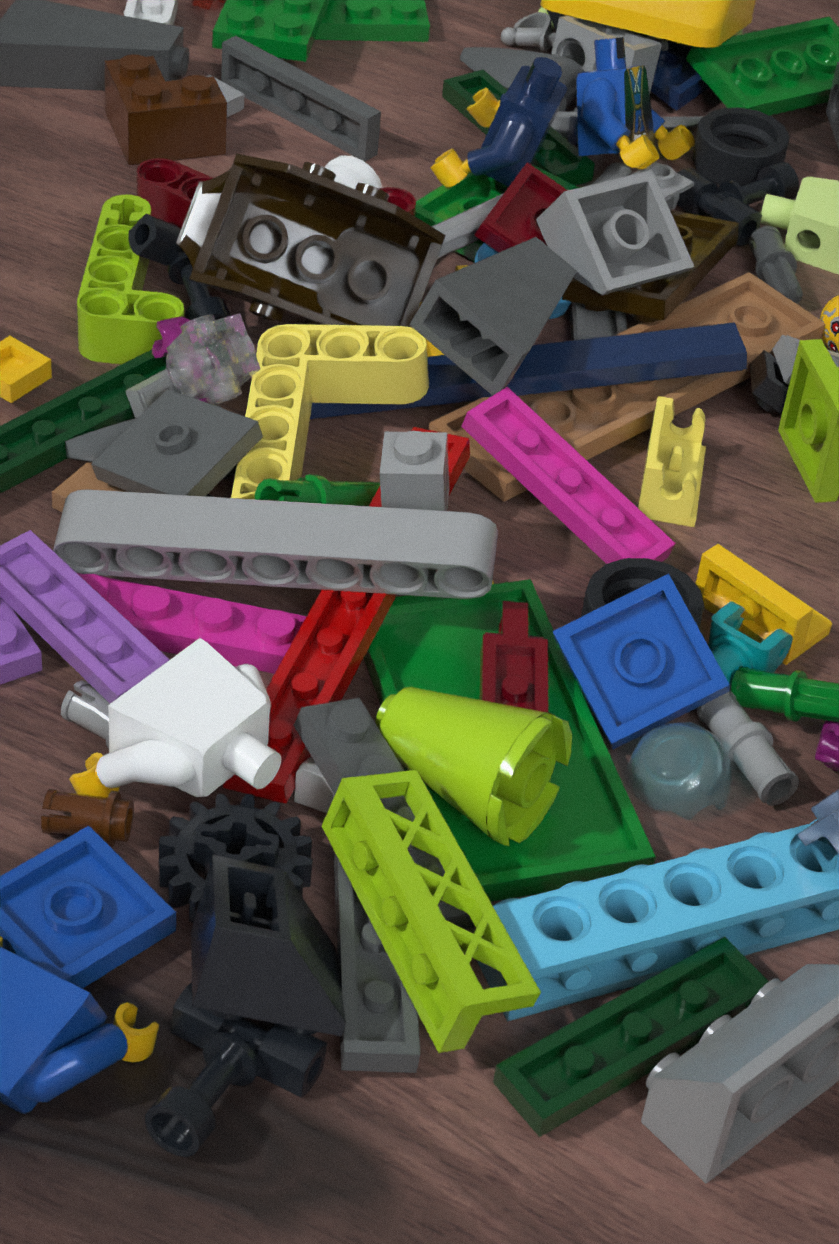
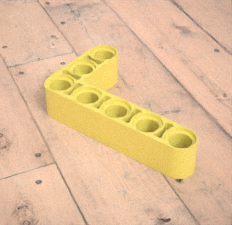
(322, 366)

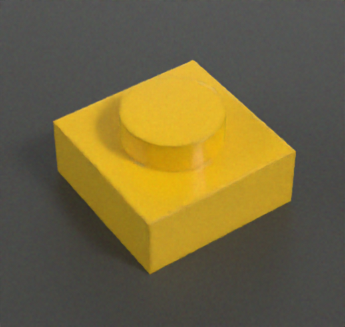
(21, 369)

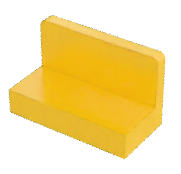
(766, 604)

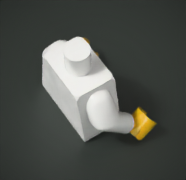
(187, 729)

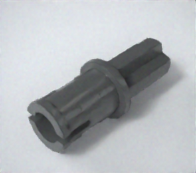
(775, 263)

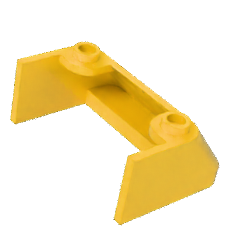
(682, 21)

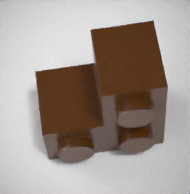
(163, 116)

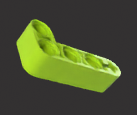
(112, 310)

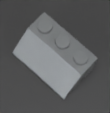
(748, 1072)

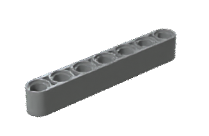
(278, 543)

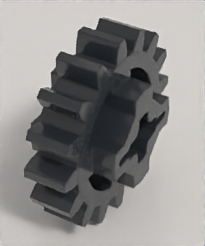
(232, 833)

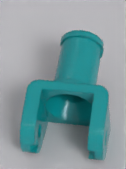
(736, 649)

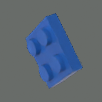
(641, 661)
(80, 910)

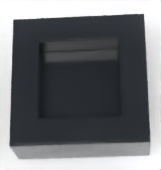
(767, 383)

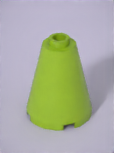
(479, 756)

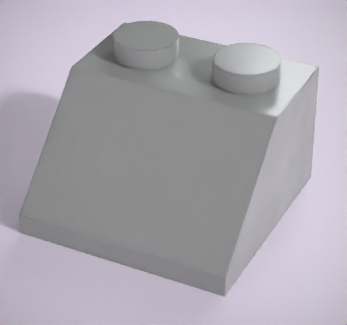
(616, 233)

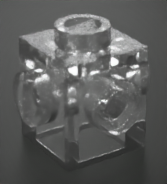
(212, 358)

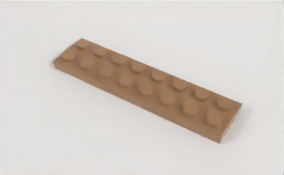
(611, 414)

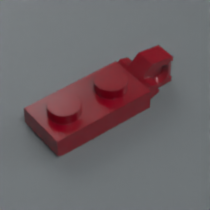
(514, 663)

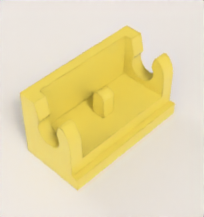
(673, 467)

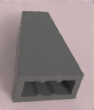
(68, 45)
(494, 310)

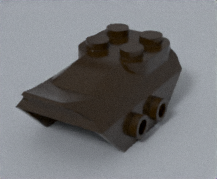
(308, 245)

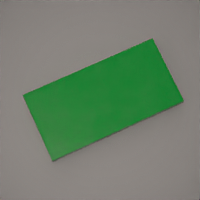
(591, 822)

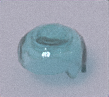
(680, 769)

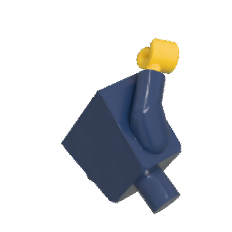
(516, 126)

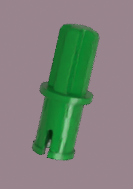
(786, 694)

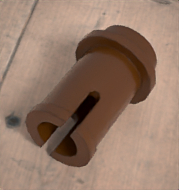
(107, 816)

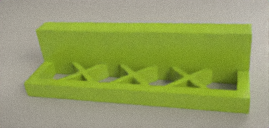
(404, 909)

